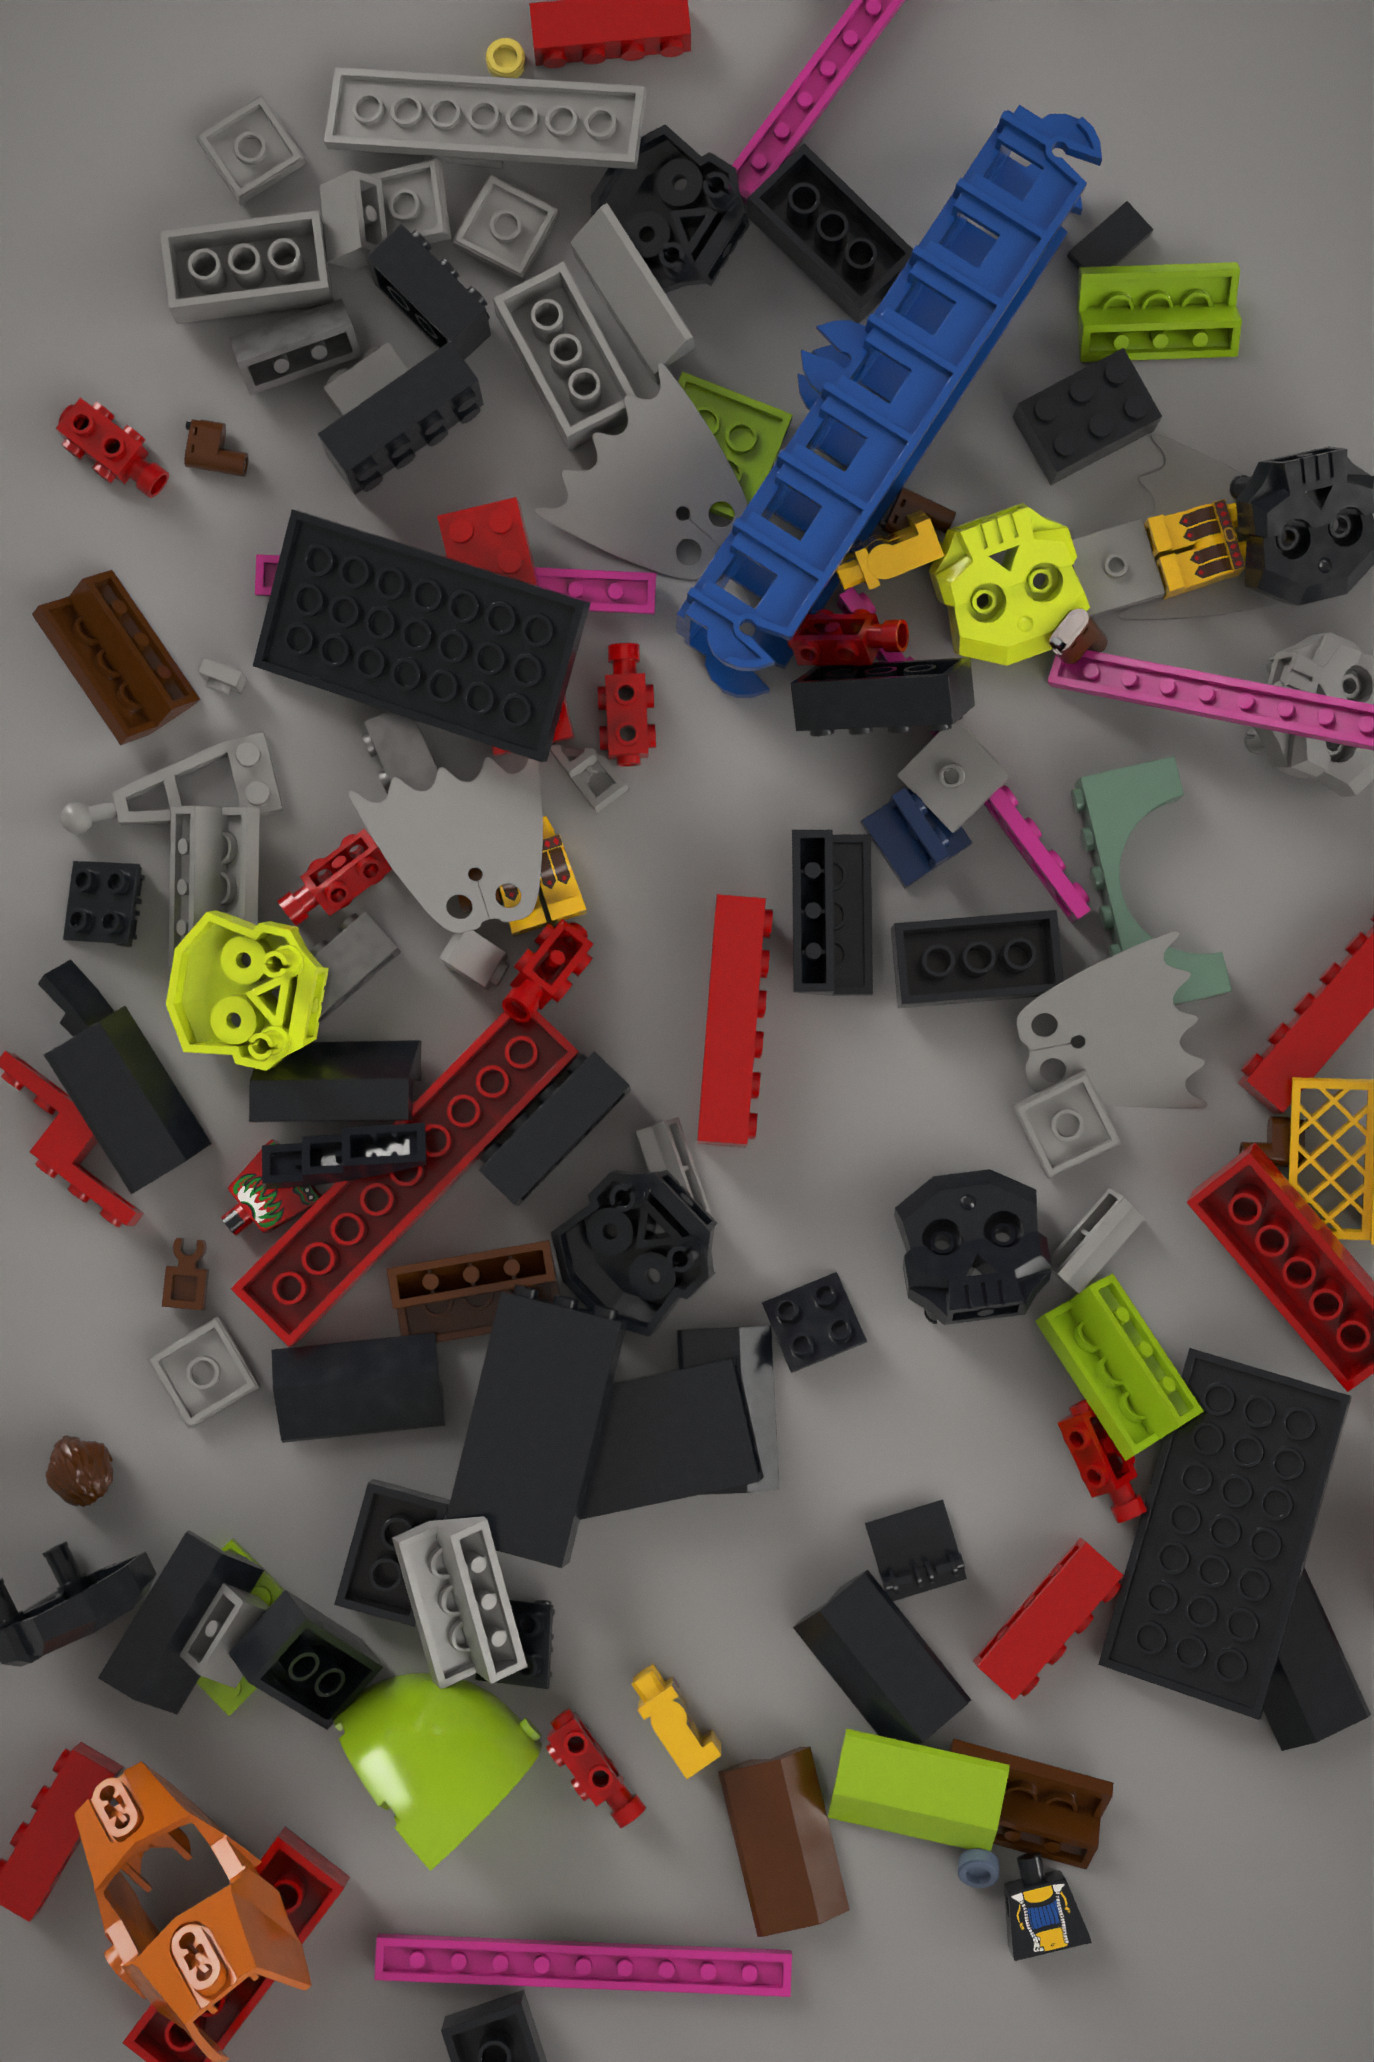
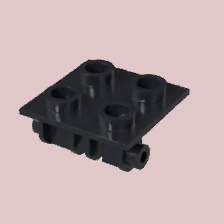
(103, 902)
(814, 1322)
(916, 1550)
(535, 1632)

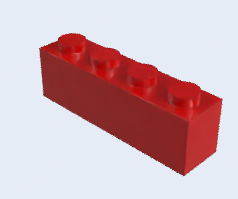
(608, 30)
(1048, 1619)
(53, 1833)

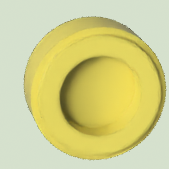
(505, 58)

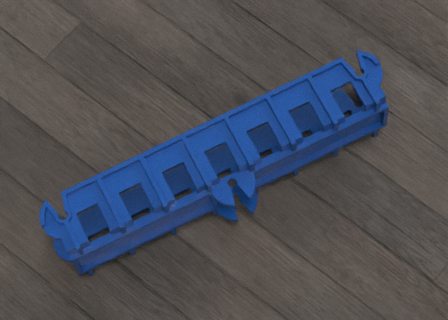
(915, 355)

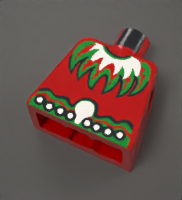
(267, 1207)

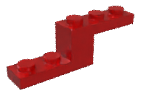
(66, 1142)

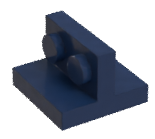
(912, 837)

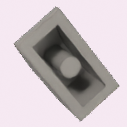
(475, 959)

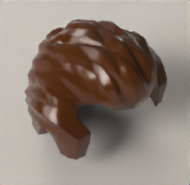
(79, 1470)

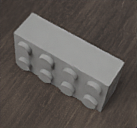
(246, 267)
(565, 355)

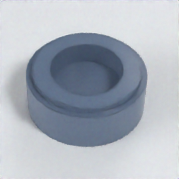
(978, 1868)

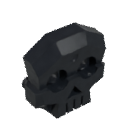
(648, 201)
(1314, 558)
(968, 1214)
(617, 1268)
(74, 1610)

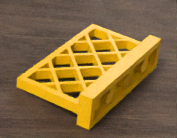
(1367, 1187)

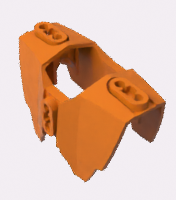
(206, 1947)

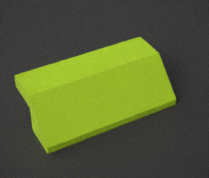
(1159, 311)
(1119, 1366)
(918, 1791)

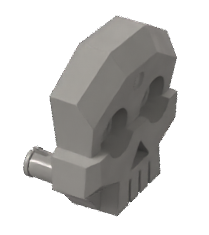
(1320, 667)

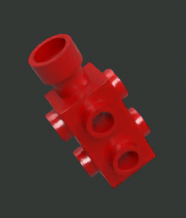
(98, 442)
(846, 638)
(626, 713)
(344, 879)
(546, 971)
(1099, 1462)
(584, 1760)

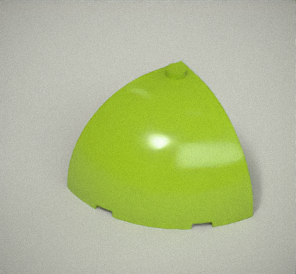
(436, 1756)

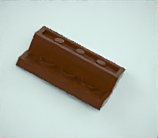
(116, 657)
(462, 1292)
(1047, 1807)
(784, 1842)

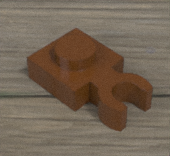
(187, 1284)

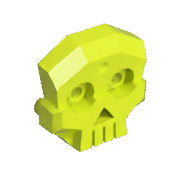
(1017, 614)
(213, 983)

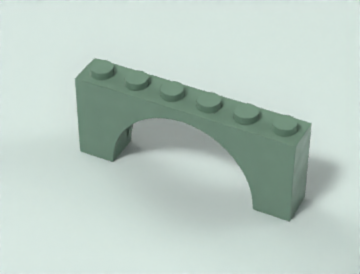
(1110, 810)

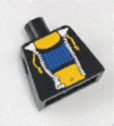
(1041, 1911)

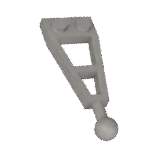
(251, 772)

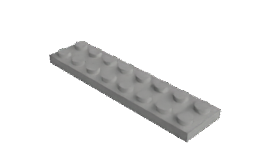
(486, 117)

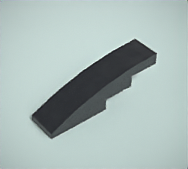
(75, 996)
(344, 1156)

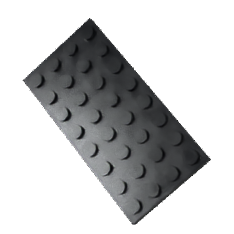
(421, 635)
(1226, 1534)

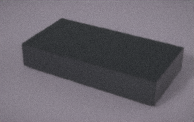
(1111, 239)

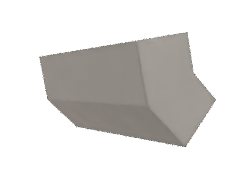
(667, 1149)
(1095, 1240)

